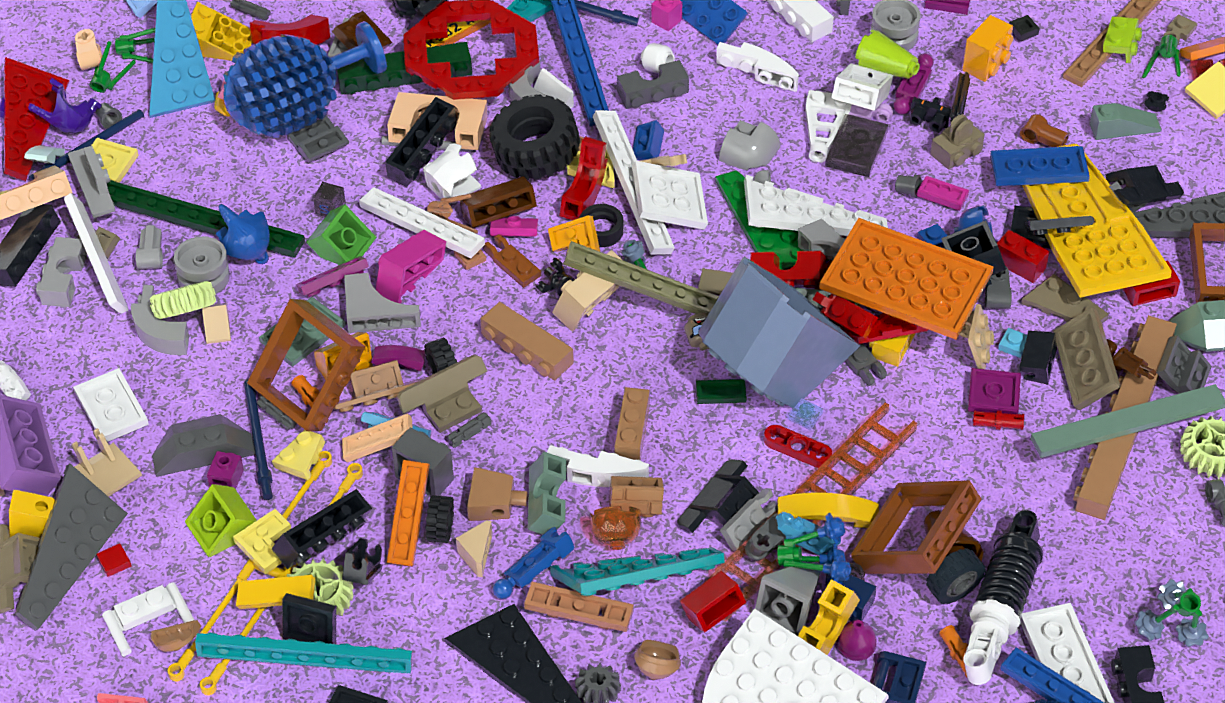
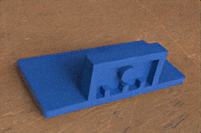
(713, 17)

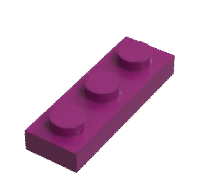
(332, 276)

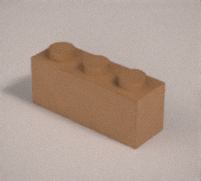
(632, 423)

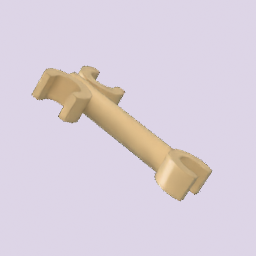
(667, 160)

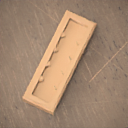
(375, 438)

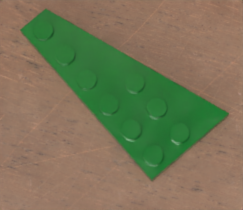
(762, 239)

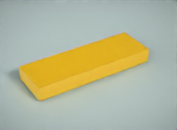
(272, 591)

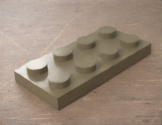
(1086, 359)

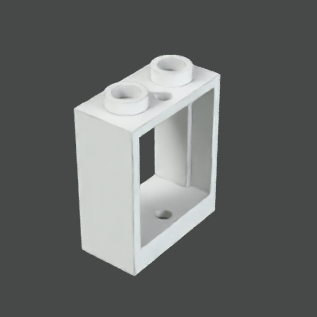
(860, 89)

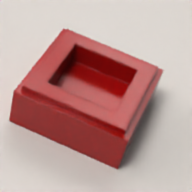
(113, 560)

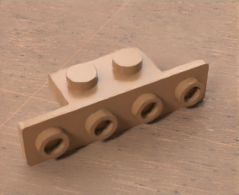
(375, 383)

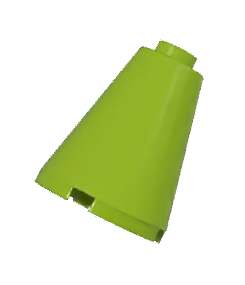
(885, 55)

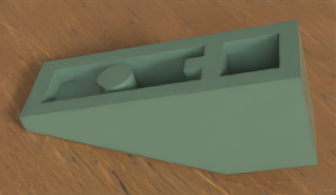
(1120, 121)

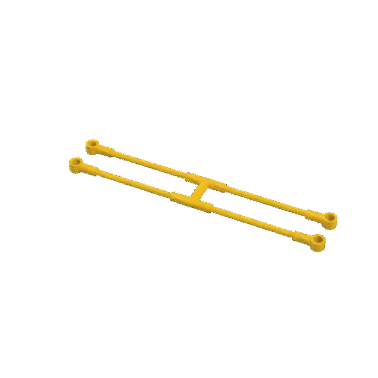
(246, 571)

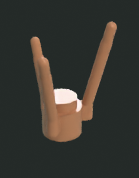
(443, 209)

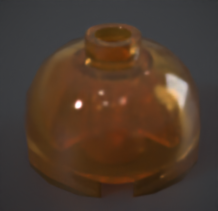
(615, 527)

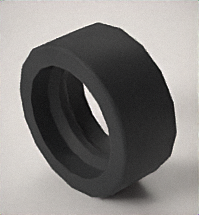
(610, 213)

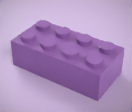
(25, 448)

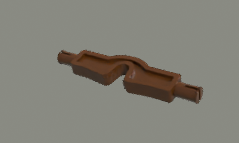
(1129, 362)

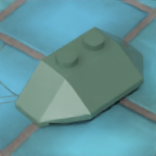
(1202, 325)

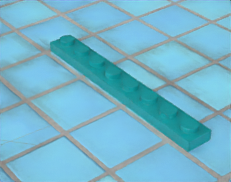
(303, 653)

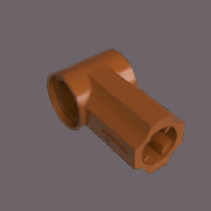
(1039, 130)

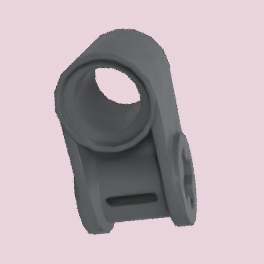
(999, 293)
(768, 537)

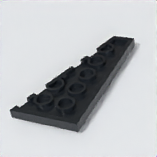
(513, 657)

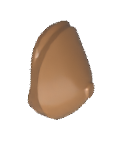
(657, 659)

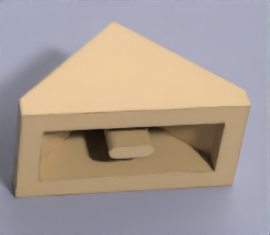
(216, 323)
(475, 545)

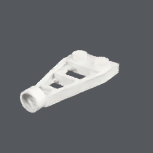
(823, 103)

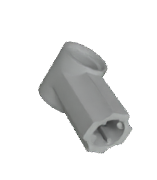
(149, 253)

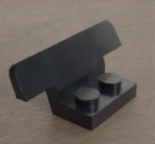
(1143, 185)
(720, 497)

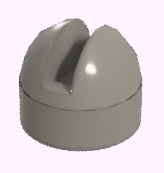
(763, 176)

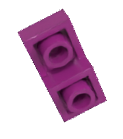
(407, 356)

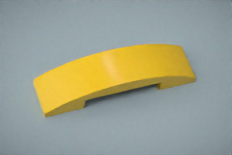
(818, 505)

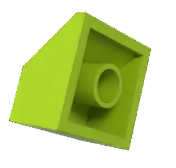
(219, 518)

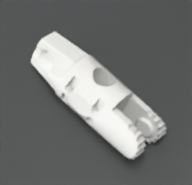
(11, 383)

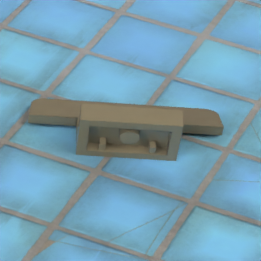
(446, 394)
(15, 563)

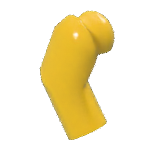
(220, 106)

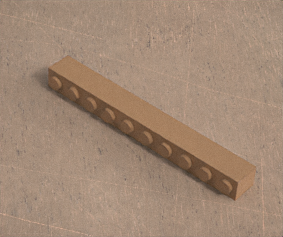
(1112, 455)

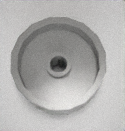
(897, 21)
(201, 261)

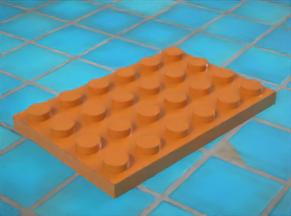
(906, 278)

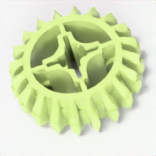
(183, 300)
(1210, 453)
(330, 583)

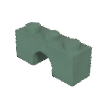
(544, 481)

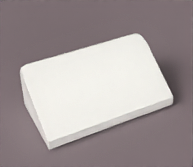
(553, 87)

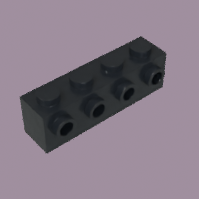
(421, 142)
(25, 242)
(322, 528)

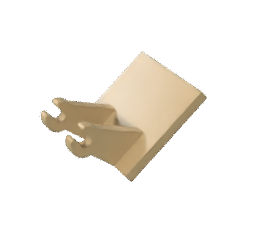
(978, 336)
(108, 469)

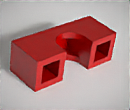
(807, 271)

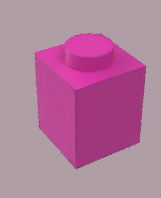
(666, 13)

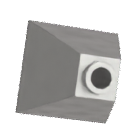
(788, 596)

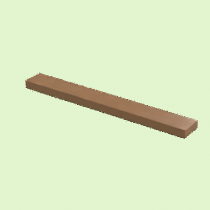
(1093, 57)

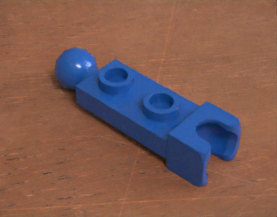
(534, 562)

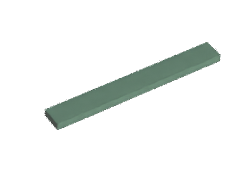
(1128, 420)

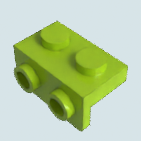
(1123, 37)

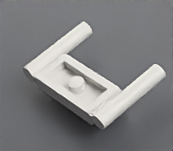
(143, 609)

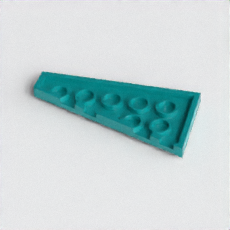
(633, 570)

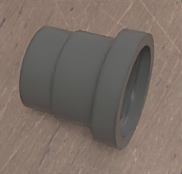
(108, 115)
(908, 184)

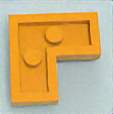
(578, 231)

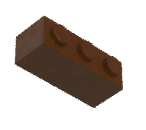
(498, 201)

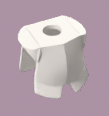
(451, 174)

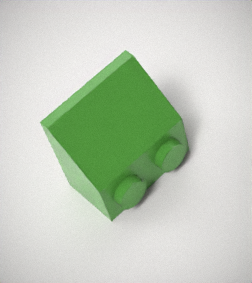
(341, 236)

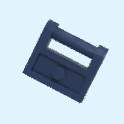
(906, 678)

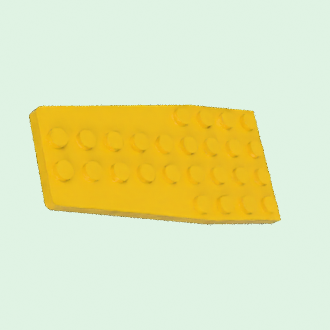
(1109, 252)

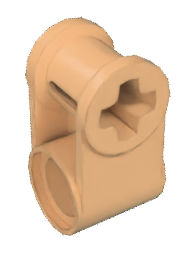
(88, 50)

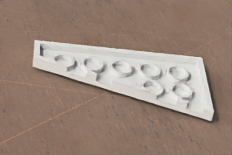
(795, 209)

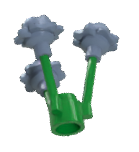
(1175, 599)

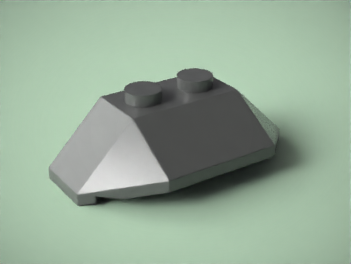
(196, 442)

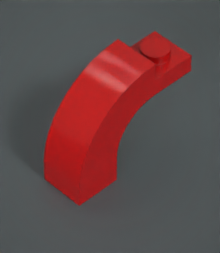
(312, 27)
(587, 179)

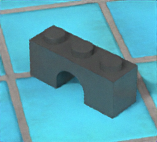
(638, 91)

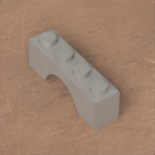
(820, 237)

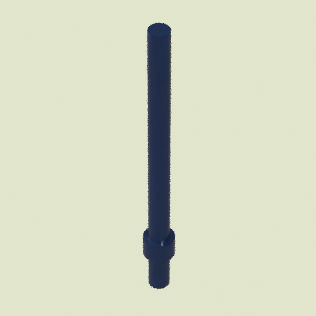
(616, 16)
(109, 132)
(264, 475)

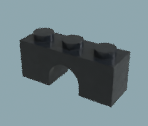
(1132, 667)

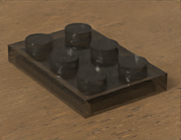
(856, 145)

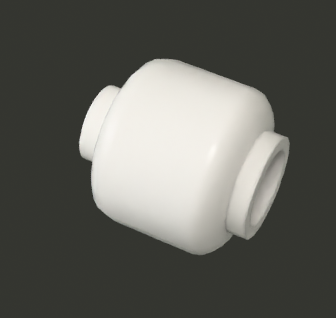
(656, 55)

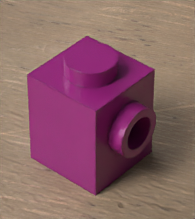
(225, 469)

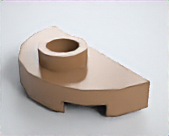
(175, 636)

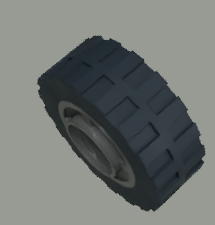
(956, 576)

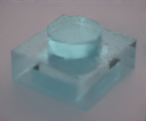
(806, 414)

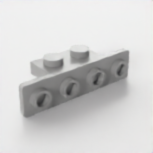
(92, 180)

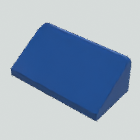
(648, 140)

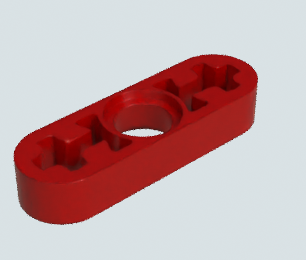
(793, 437)

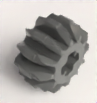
(598, 684)

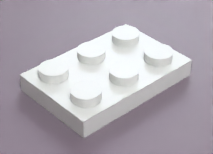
(111, 405)

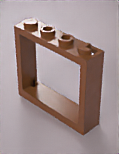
(1204, 232)
(276, 350)
(960, 503)

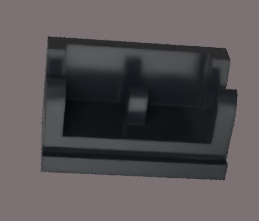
(1038, 356)
(360, 565)

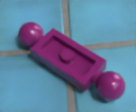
(913, 86)

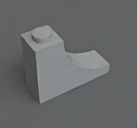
(373, 312)

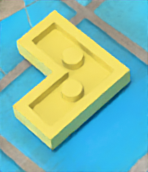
(259, 540)

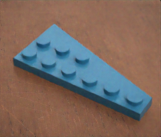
(178, 64)

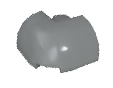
(749, 145)

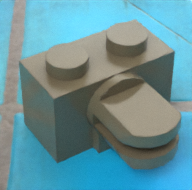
(957, 142)

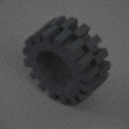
(439, 355)
(439, 519)

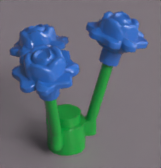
(830, 563)

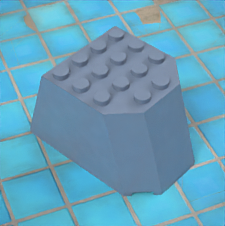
(773, 335)

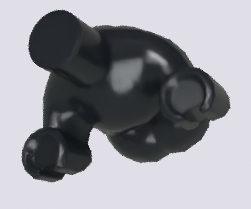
(556, 278)

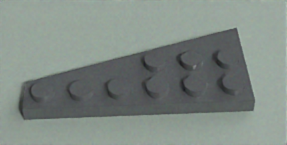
(71, 539)

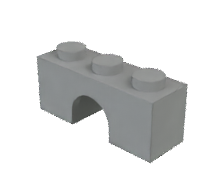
(56, 286)

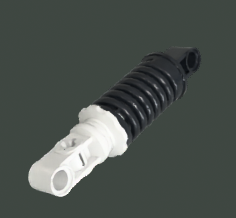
(1002, 595)

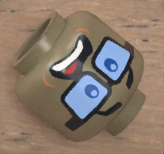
(691, 329)

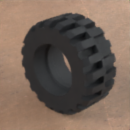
(538, 156)

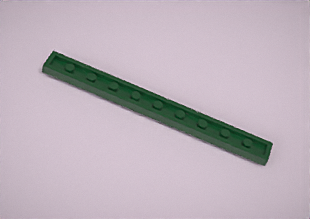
(193, 215)

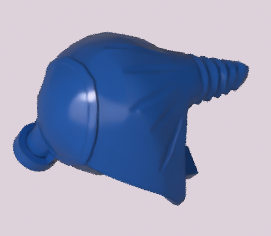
(246, 235)

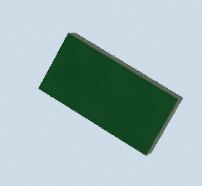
(721, 391)

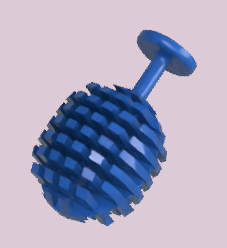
(289, 81)

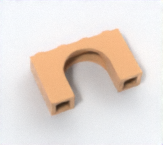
(470, 117)
(46, 187)

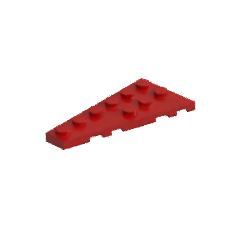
(21, 126)

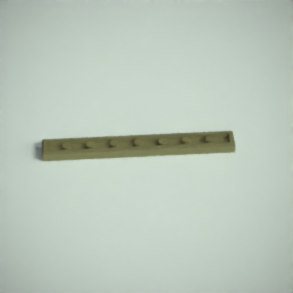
(639, 279)

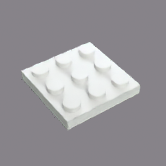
(669, 195)

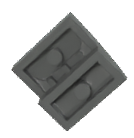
(318, 139)
(1183, 368)

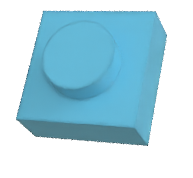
(1013, 342)

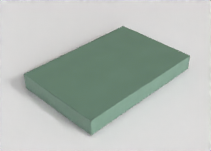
(308, 336)

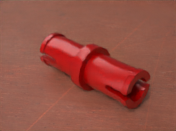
(998, 420)

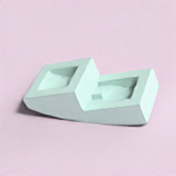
(44, 154)

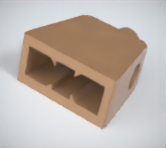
(493, 496)

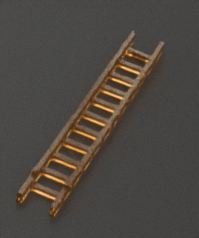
(810, 485)

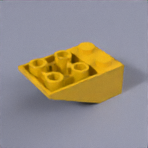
(218, 34)

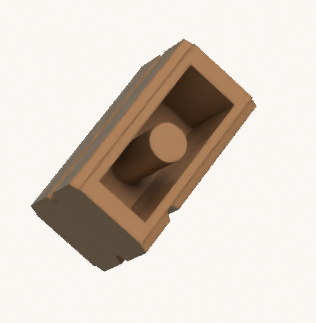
(637, 492)

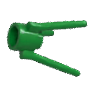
(126, 45)
(1167, 49)
(101, 79)

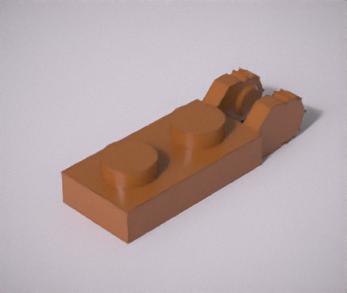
(512, 261)

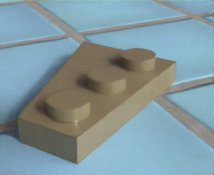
(1060, 299)

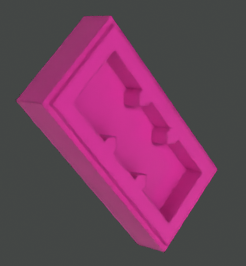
(942, 193)
(514, 226)

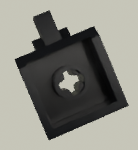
(976, 244)

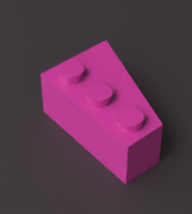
(407, 263)

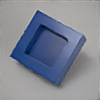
(932, 235)

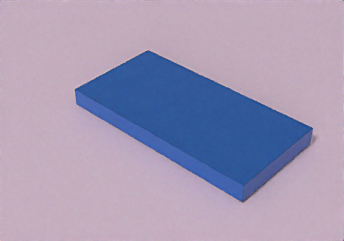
(1039, 166)

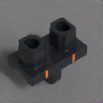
(930, 112)

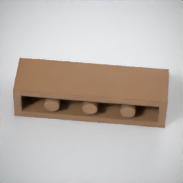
(526, 341)

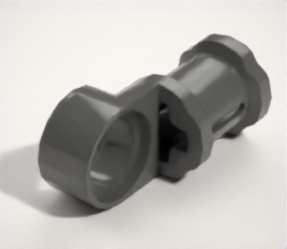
(1216, 492)

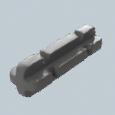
(251, 9)
(276, 413)
(469, 430)

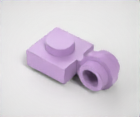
(882, 113)

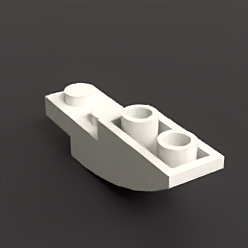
(765, 65)
(598, 471)

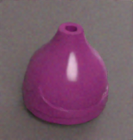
(856, 641)

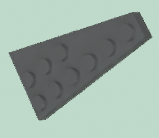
(1179, 218)

